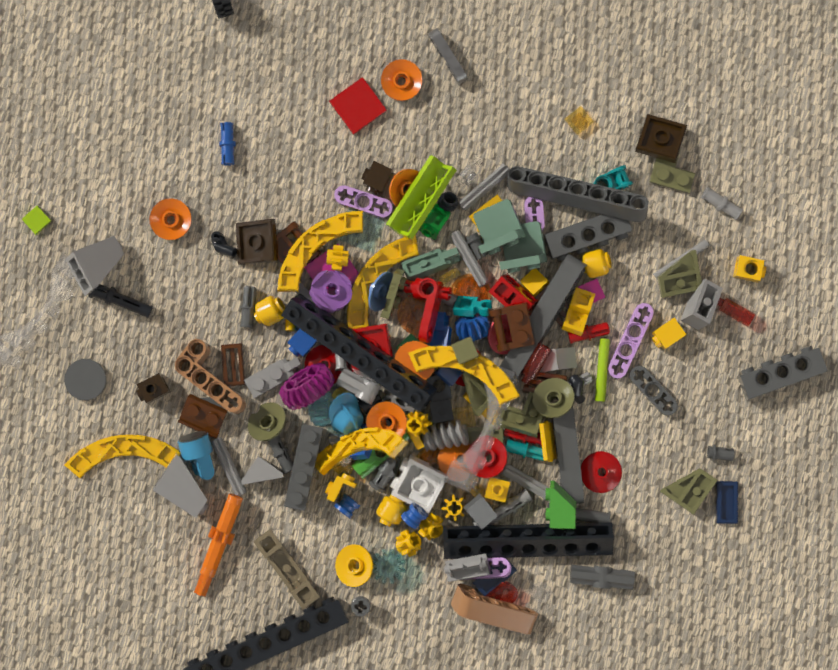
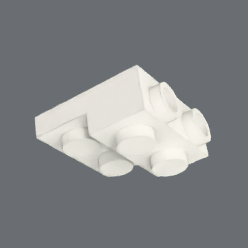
(418, 483)

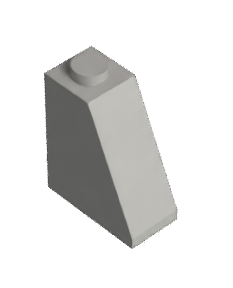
(94, 262)
(181, 488)

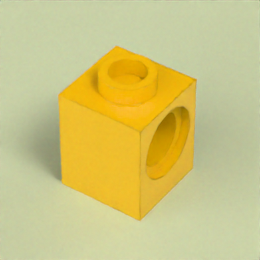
(740, 268)
(668, 334)
(497, 489)

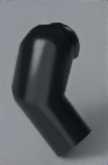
(577, 384)

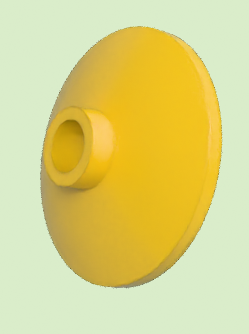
(346, 565)

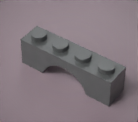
(303, 467)

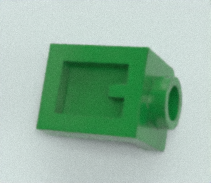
(434, 222)

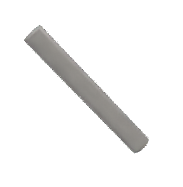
(699, 248)

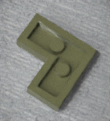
(667, 175)
(523, 421)

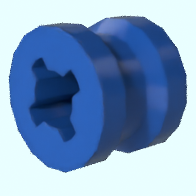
(347, 505)
(414, 515)

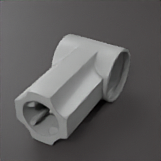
(362, 387)

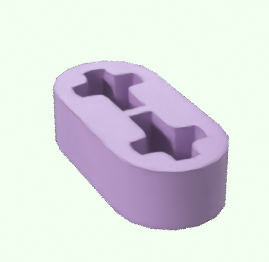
(539, 212)

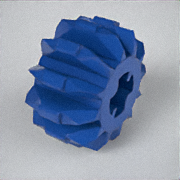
(475, 326)

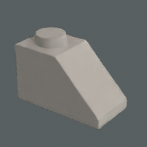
(702, 305)

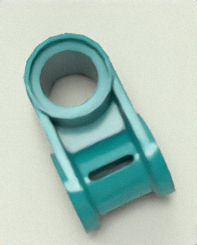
(615, 178)

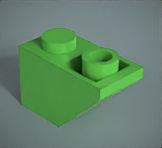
(562, 507)

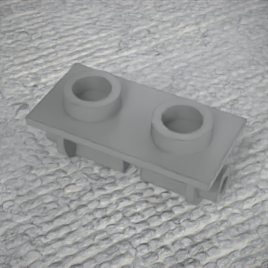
(466, 567)

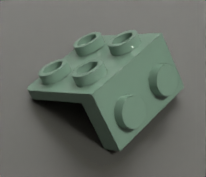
(498, 227)
(528, 252)

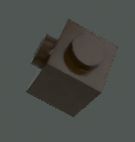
(376, 178)
(152, 388)

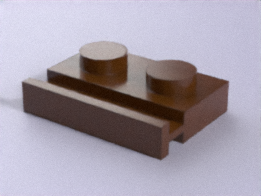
(202, 416)

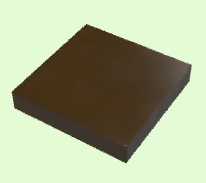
(661, 138)
(256, 241)

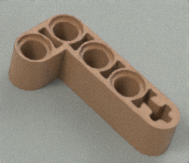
(212, 381)
(491, 611)

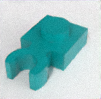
(468, 306)

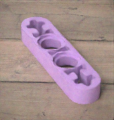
(633, 342)

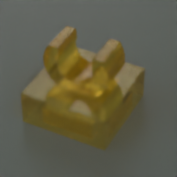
(343, 465)

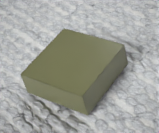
(465, 350)

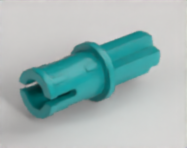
(524, 450)

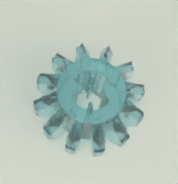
(319, 410)
(391, 559)

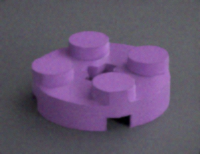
(331, 279)

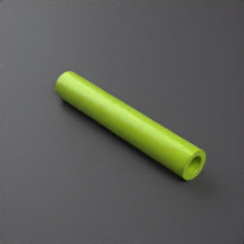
(602, 369)

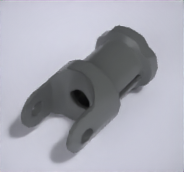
(386, 472)

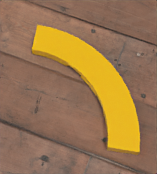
(311, 241)
(379, 263)
(480, 367)
(357, 441)
(120, 446)

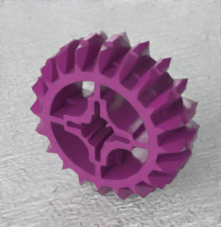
(306, 386)

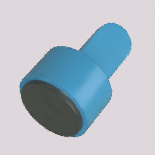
(197, 449)

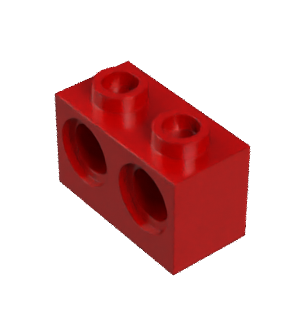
(510, 292)

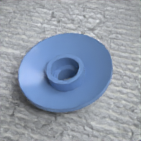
(379, 290)

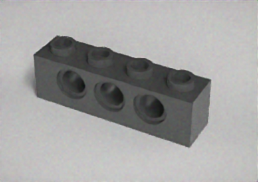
(558, 250)
(814, 366)

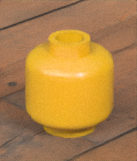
(597, 263)
(269, 311)
(391, 510)

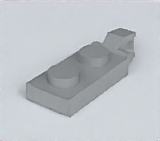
(271, 376)

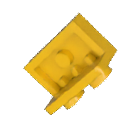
(334, 488)

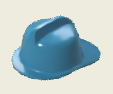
(345, 414)

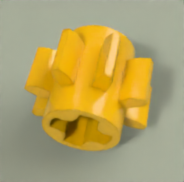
(337, 257)
(421, 419)
(449, 503)
(431, 527)
(408, 543)

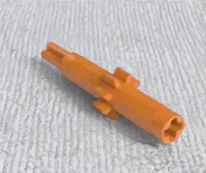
(220, 537)

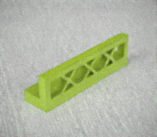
(419, 197)

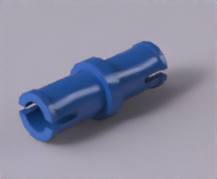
(227, 144)

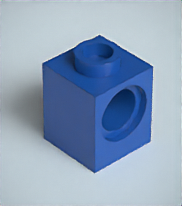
(301, 343)

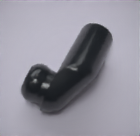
(221, 246)

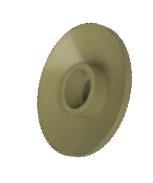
(551, 389)
(259, 422)

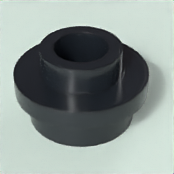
(448, 201)

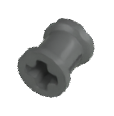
(365, 602)

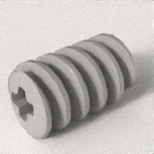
(446, 436)

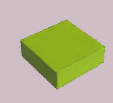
(36, 220)

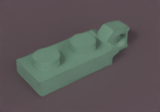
(430, 263)

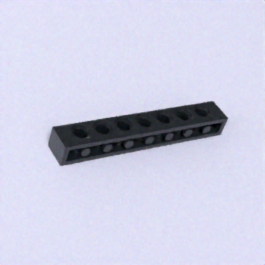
(359, 352)
(528, 540)
(331, 606)

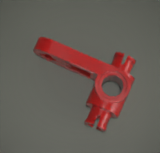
(433, 300)

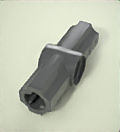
(602, 577)

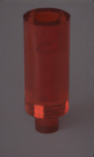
(736, 311)
(535, 363)

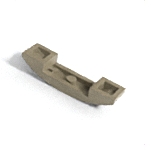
(286, 568)

